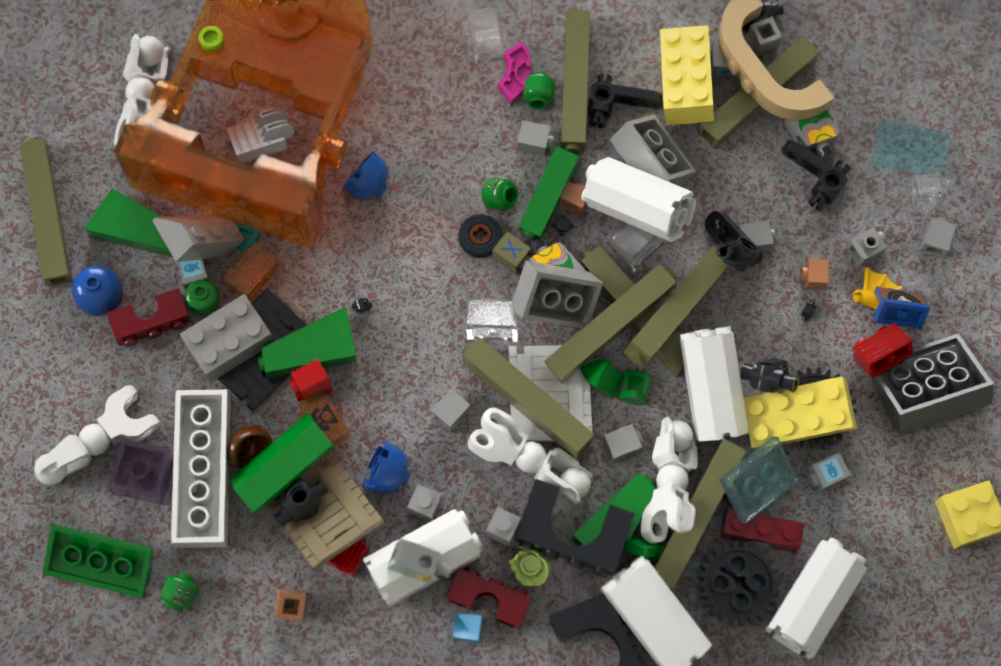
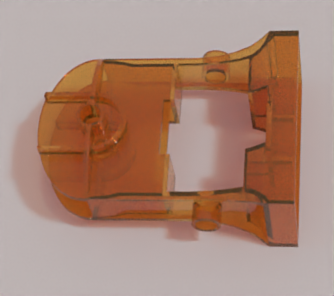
(283, 46)

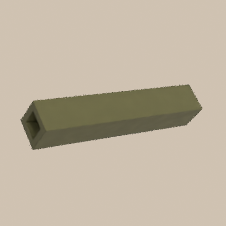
(575, 80)
(744, 106)
(45, 212)
(614, 286)
(676, 308)
(611, 322)
(527, 397)
(705, 501)

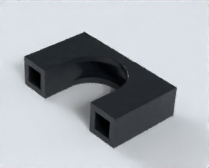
(600, 555)
(596, 615)

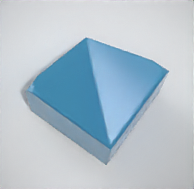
(467, 628)

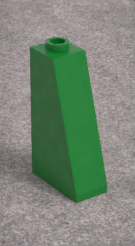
(546, 198)
(127, 224)
(324, 340)
(632, 497)

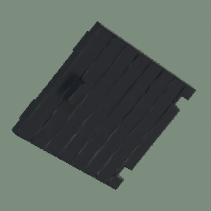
(246, 377)

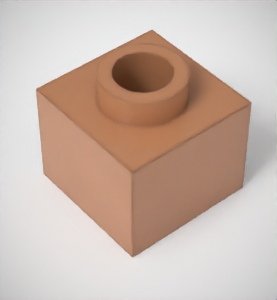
(571, 198)
(815, 274)
(294, 612)

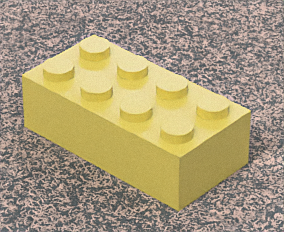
(686, 75)
(801, 415)

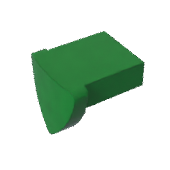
(603, 376)
(634, 387)
(641, 547)

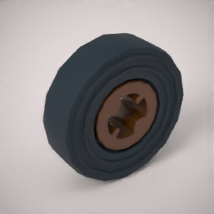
(470, 227)

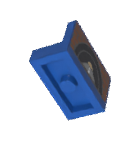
(900, 307)

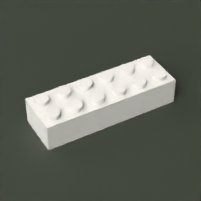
(201, 469)

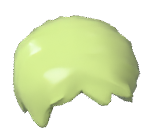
(531, 567)

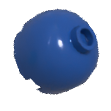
(368, 178)
(97, 290)
(387, 469)

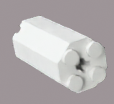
(639, 198)
(714, 384)
(445, 535)
(817, 597)
(655, 615)

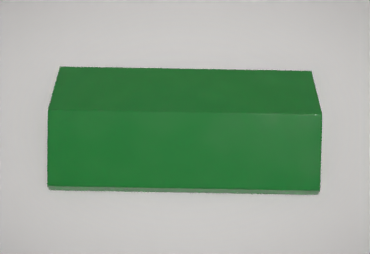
(281, 463)
(98, 560)

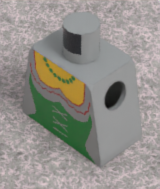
(815, 132)
(553, 255)
(406, 561)

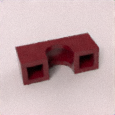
(170, 315)
(774, 531)
(469, 586)

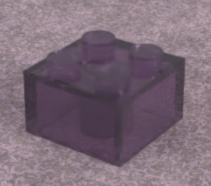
(141, 471)

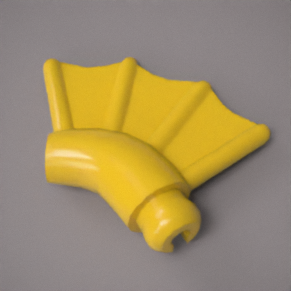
(872, 280)

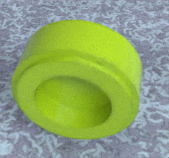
(211, 39)

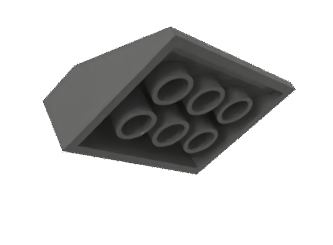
(934, 385)

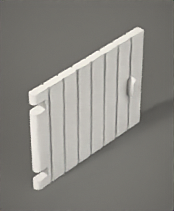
(572, 395)

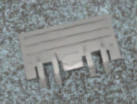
(262, 135)

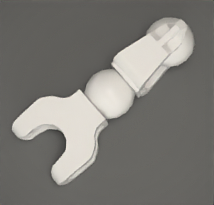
(139, 89)
(94, 439)
(509, 444)
(671, 499)

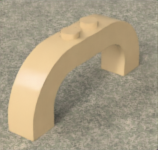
(755, 77)

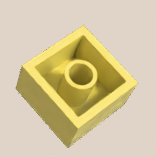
(970, 514)

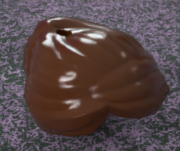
(247, 444)

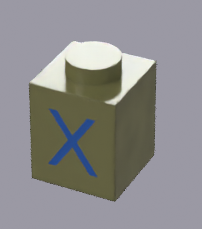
(511, 252)

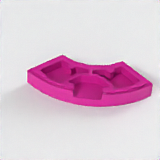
(518, 69)

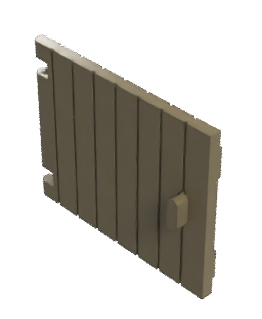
(341, 517)

